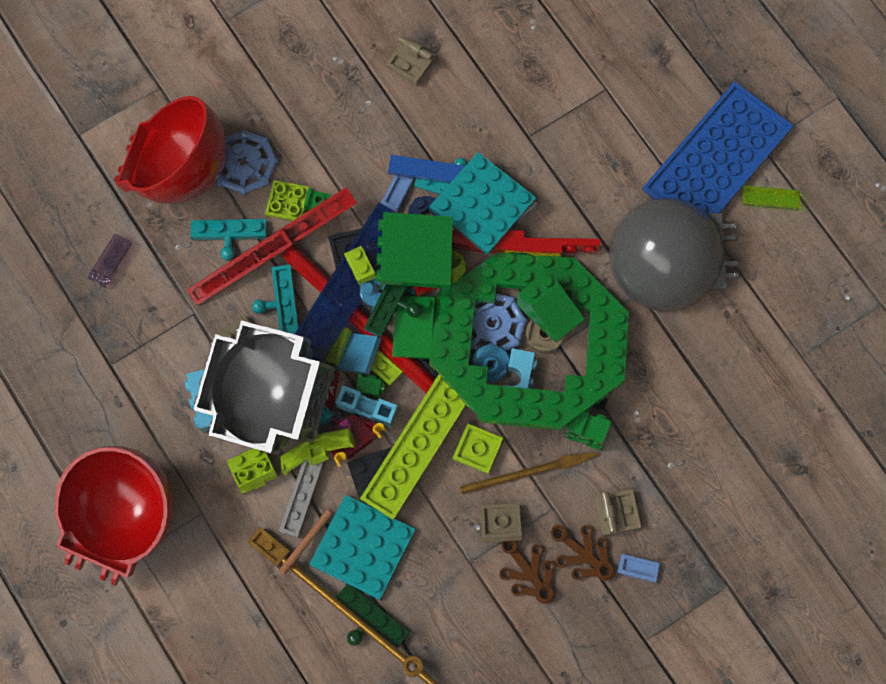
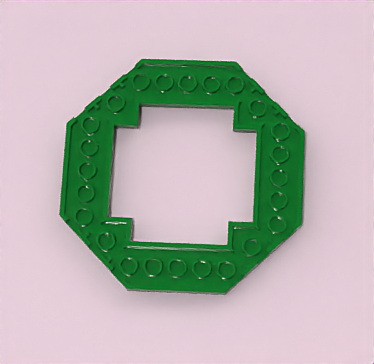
(524, 405)

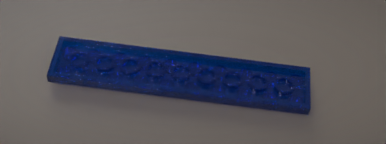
(341, 293)

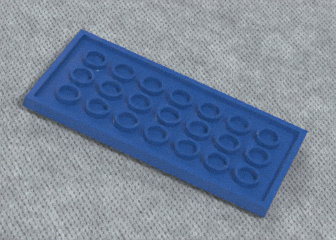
(720, 152)

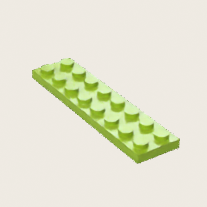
(414, 449)

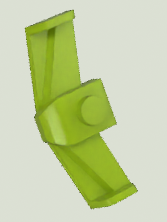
(318, 451)

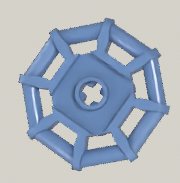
(250, 170)
(503, 324)

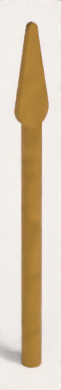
(564, 462)

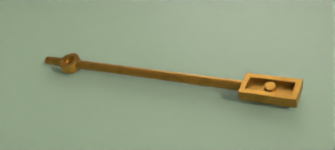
(277, 554)

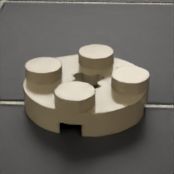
(536, 340)

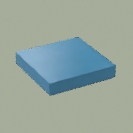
(359, 353)

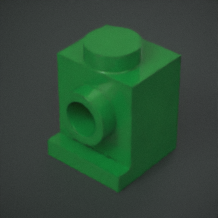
(311, 198)
(370, 386)

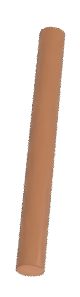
(305, 542)

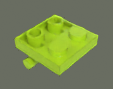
(251, 470)

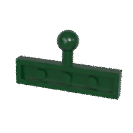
(386, 307)
(372, 616)

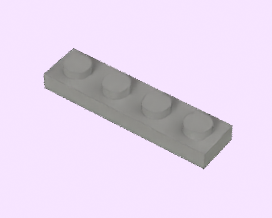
(300, 499)

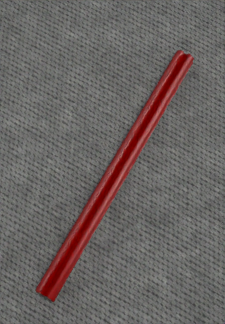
(318, 280)

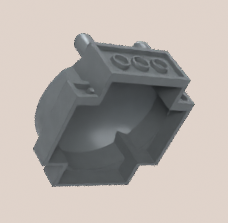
(263, 388)

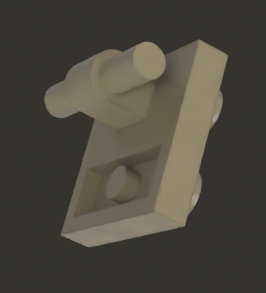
(410, 60)
(617, 512)

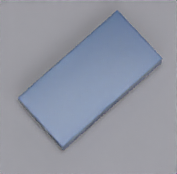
(397, 192)
(638, 568)

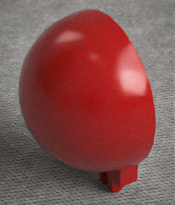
(175, 153)
(112, 509)

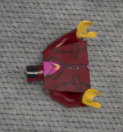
(363, 433)

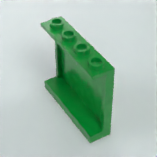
(415, 251)

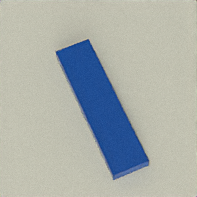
(423, 169)

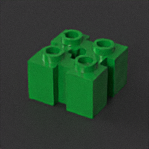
(588, 430)

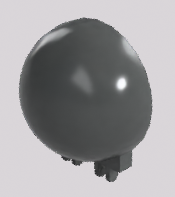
(670, 254)

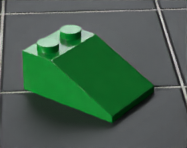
(550, 307)
(414, 335)

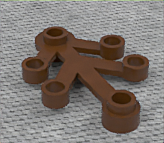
(585, 554)
(529, 574)

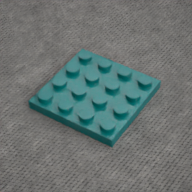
(483, 203)
(362, 547)

